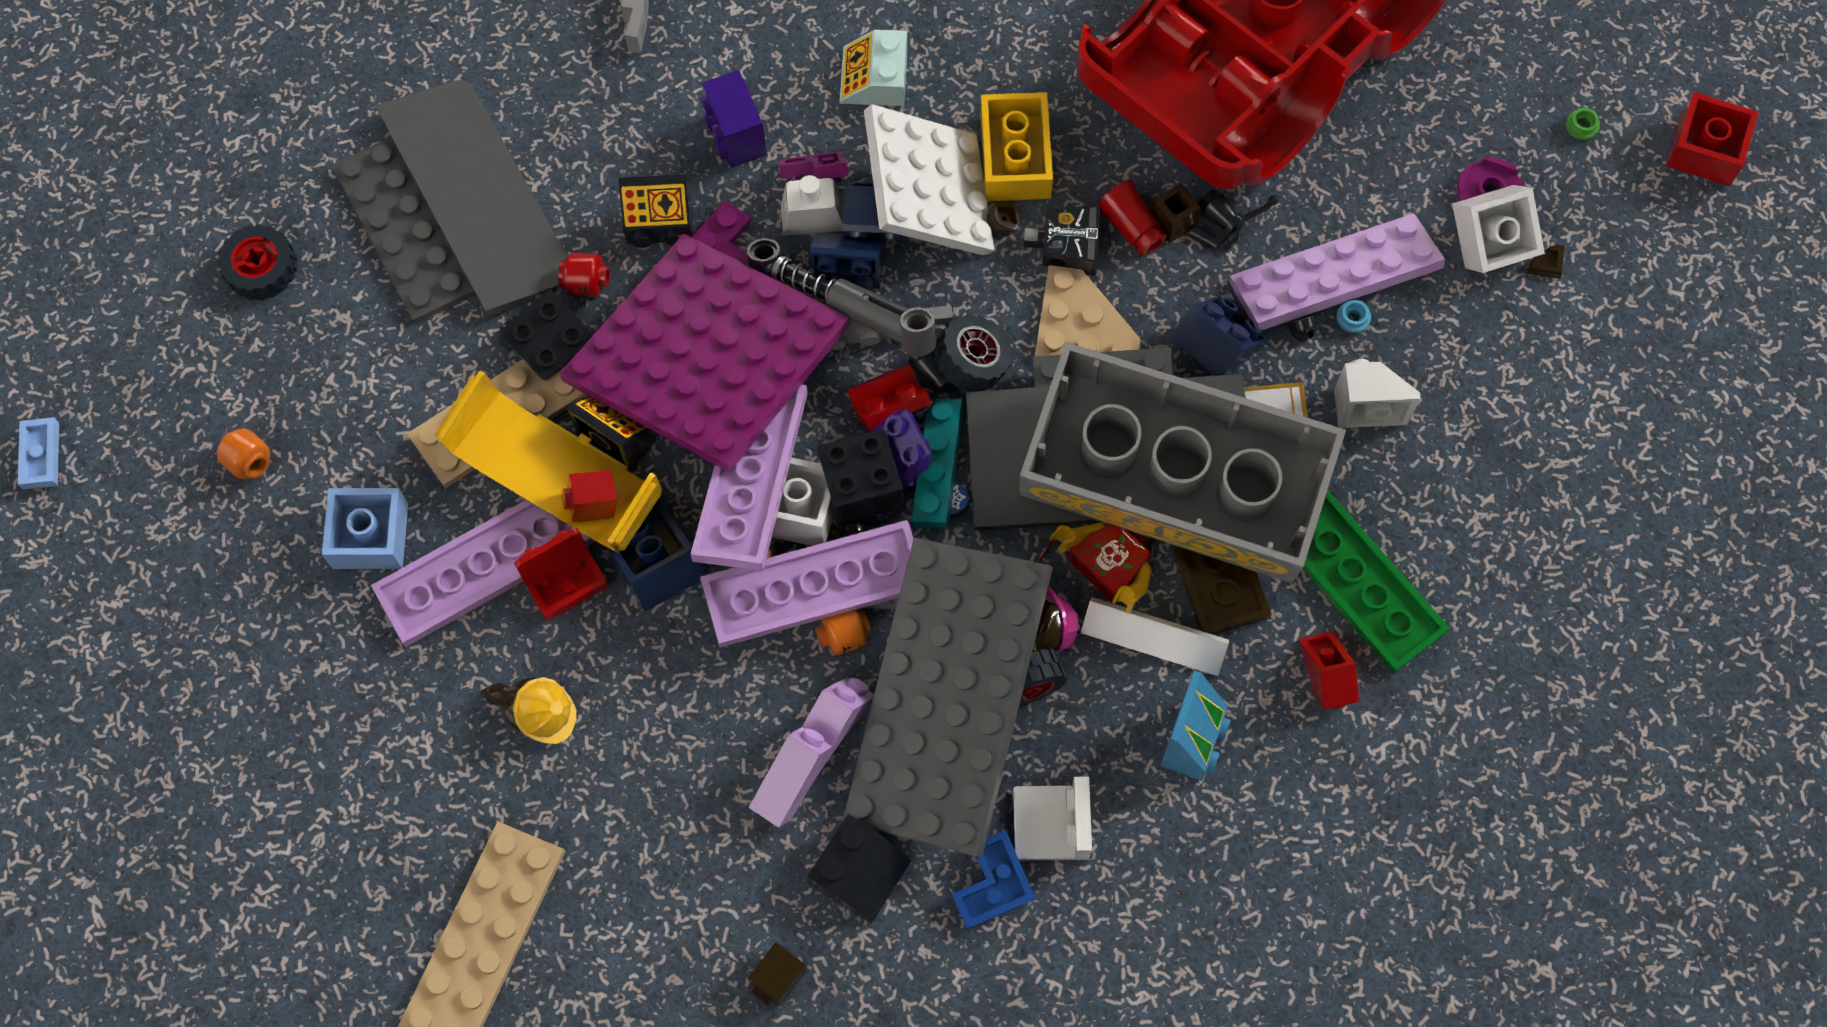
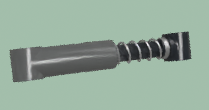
(908, 326)

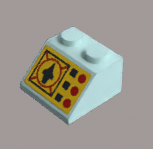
(875, 69)

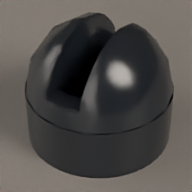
(1303, 327)

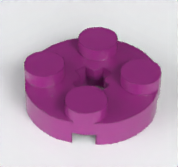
(1481, 174)

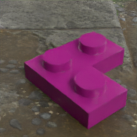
(825, 165)
(723, 229)

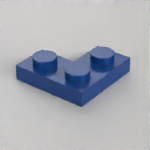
(1001, 890)

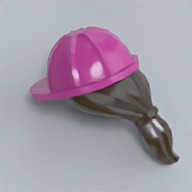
(1057, 624)

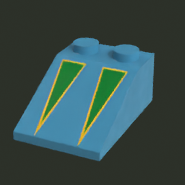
(1196, 730)

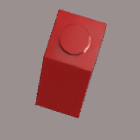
(1330, 670)

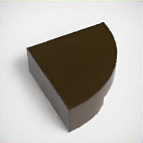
(1548, 264)

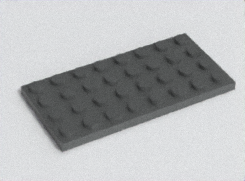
(948, 695)

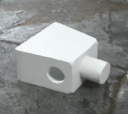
(811, 206)

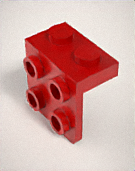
(560, 573)

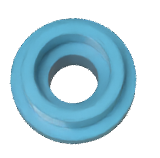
(1358, 308)

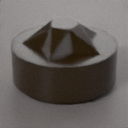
(1004, 218)

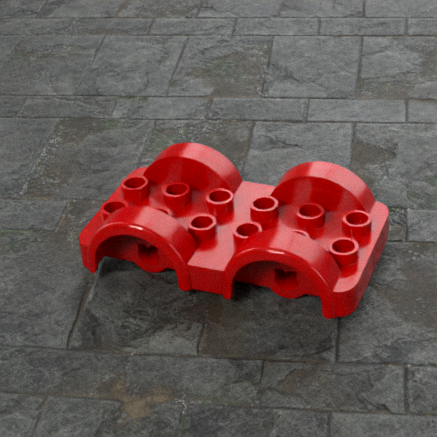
(1241, 80)

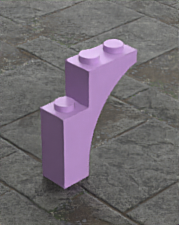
(809, 749)

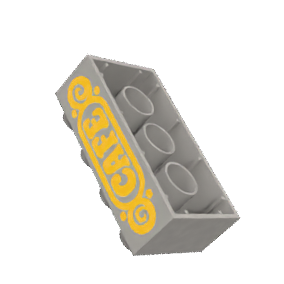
(1181, 462)

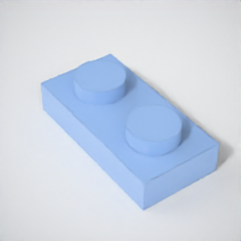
(38, 453)

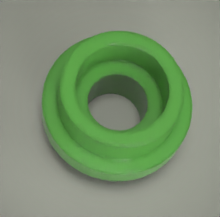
(1583, 115)

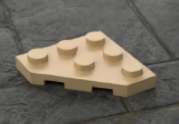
(1080, 315)

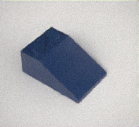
(657, 560)

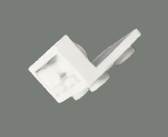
(1053, 821)

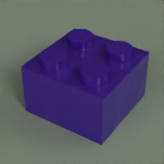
(733, 119)

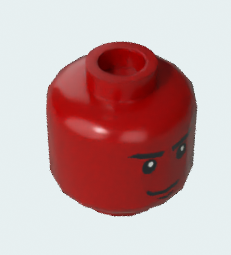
(583, 274)

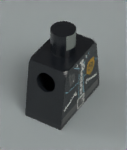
(1068, 238)

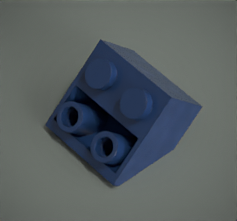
(860, 212)
(848, 258)
(1218, 336)

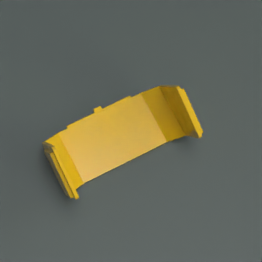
(537, 457)

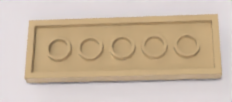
(516, 383)
(484, 931)

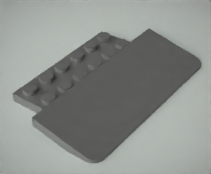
(450, 206)

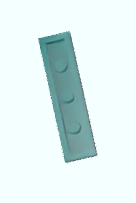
(936, 483)

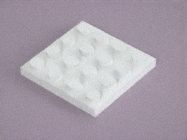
(928, 181)

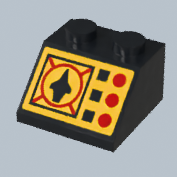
(655, 209)
(611, 431)

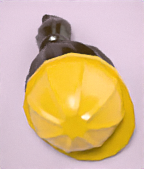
(535, 708)

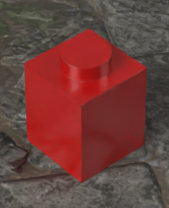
(590, 496)

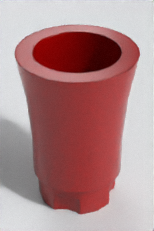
(1132, 217)

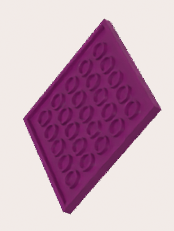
(705, 351)

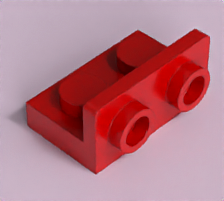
(885, 394)

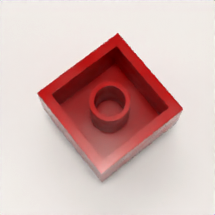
(1712, 139)

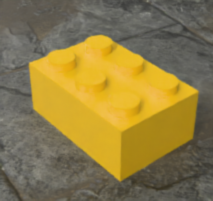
(1016, 146)

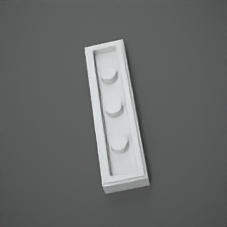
(1155, 636)

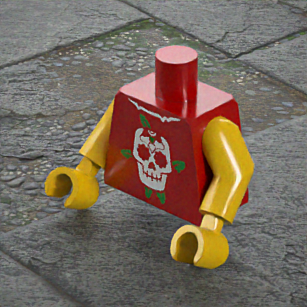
(1109, 559)

